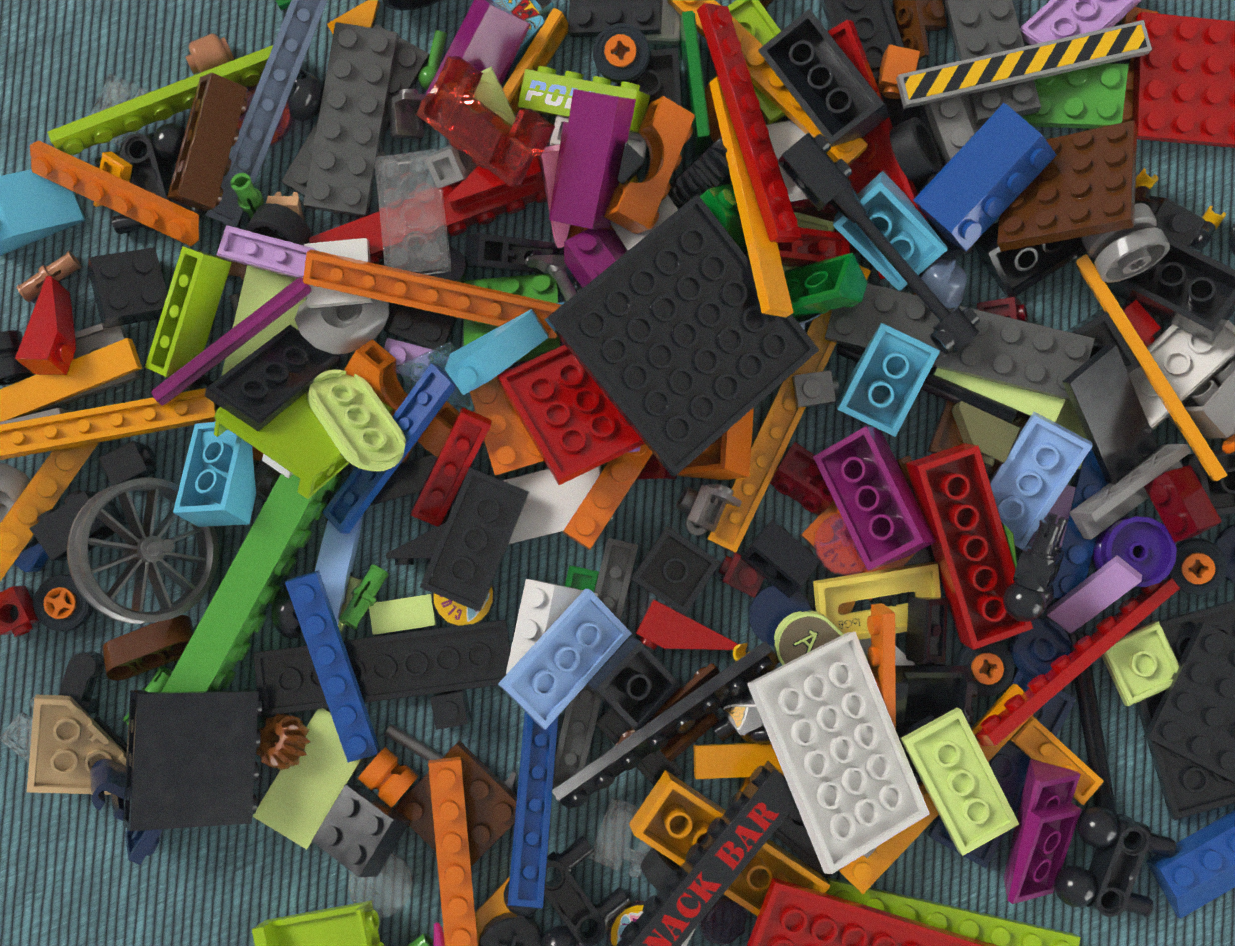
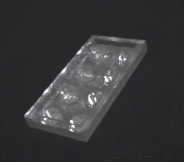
(411, 214)

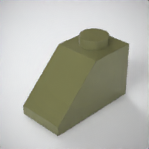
(983, 429)

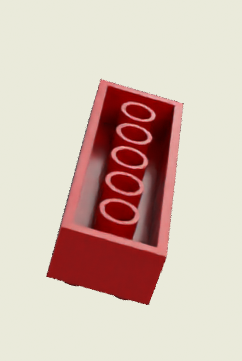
(970, 542)

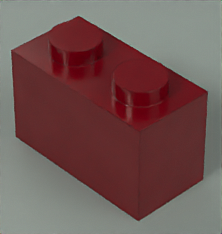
(1182, 503)

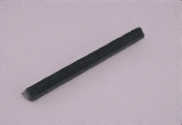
(947, 390)
(1093, 731)

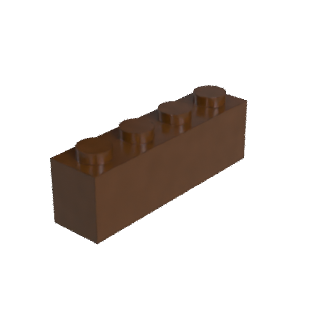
(208, 142)

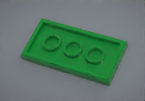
(694, 81)

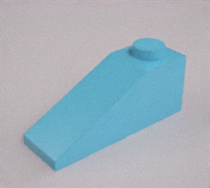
(495, 351)

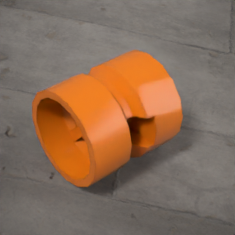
(388, 777)

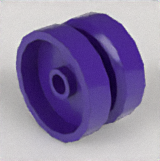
(1141, 544)

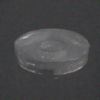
(388, 890)

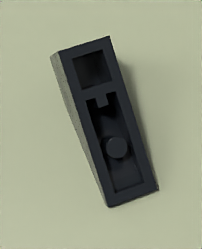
(505, 252)

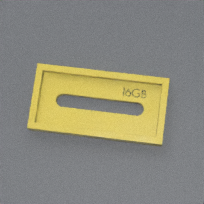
(831, 592)

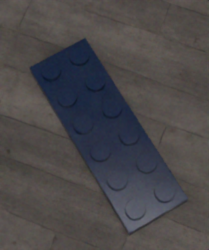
(1010, 769)

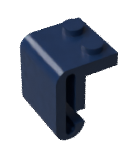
(110, 777)

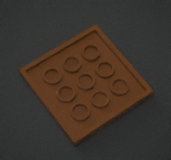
(1079, 192)

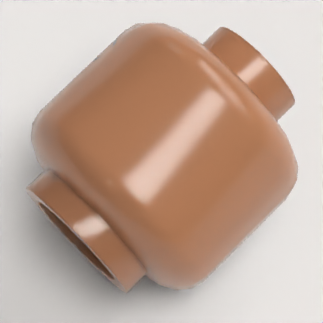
(208, 53)

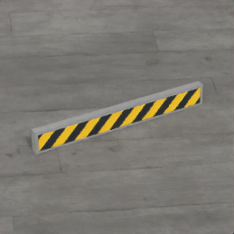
(1023, 64)

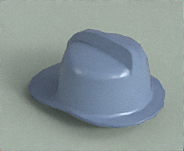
(946, 281)

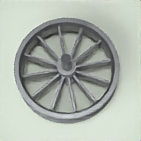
(141, 552)

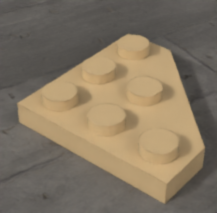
(66, 747)

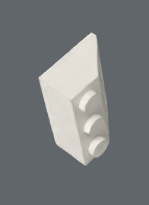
(539, 609)

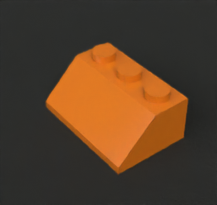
(727, 456)

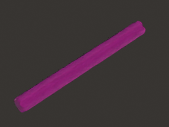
(231, 341)

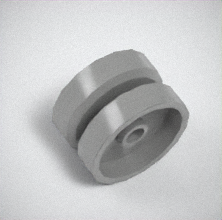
(1130, 250)

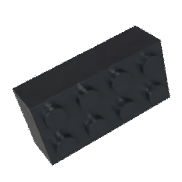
(1184, 291)

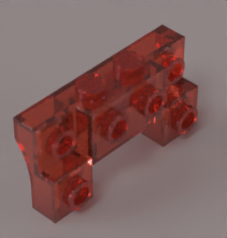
(480, 131)

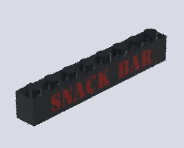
(714, 862)

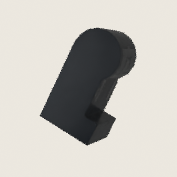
(81, 679)

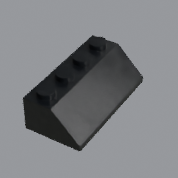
(824, 81)
(1024, 267)

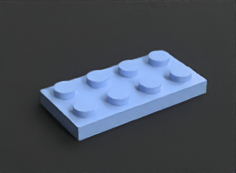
(1035, 474)
(565, 658)

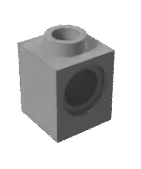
(449, 166)

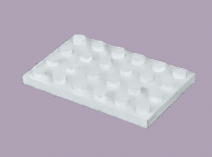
(838, 751)

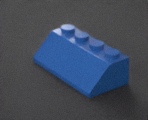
(984, 177)
(1199, 867)

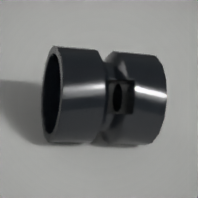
(10, 369)

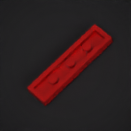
(451, 467)

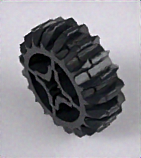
(701, 175)

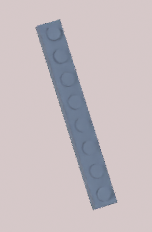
(269, 101)

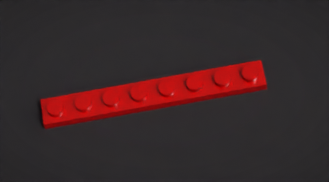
(749, 123)
(1067, 668)

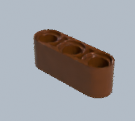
(147, 647)

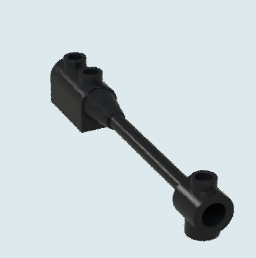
(828, 182)

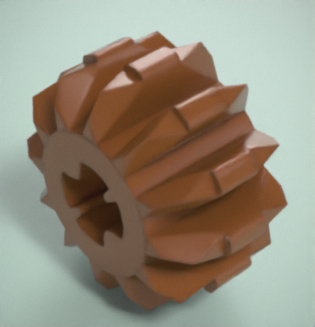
(282, 741)

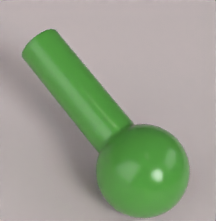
(428, 72)

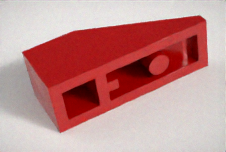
(483, 184)
(813, 247)
(50, 334)
(676, 631)

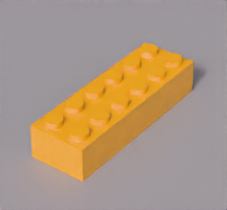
(679, 817)

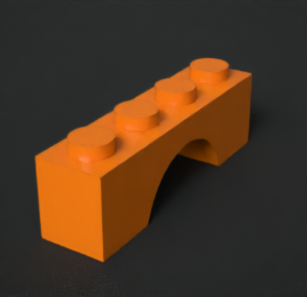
(665, 131)
(379, 370)

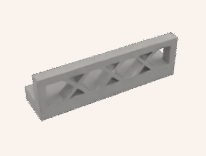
(1120, 498)

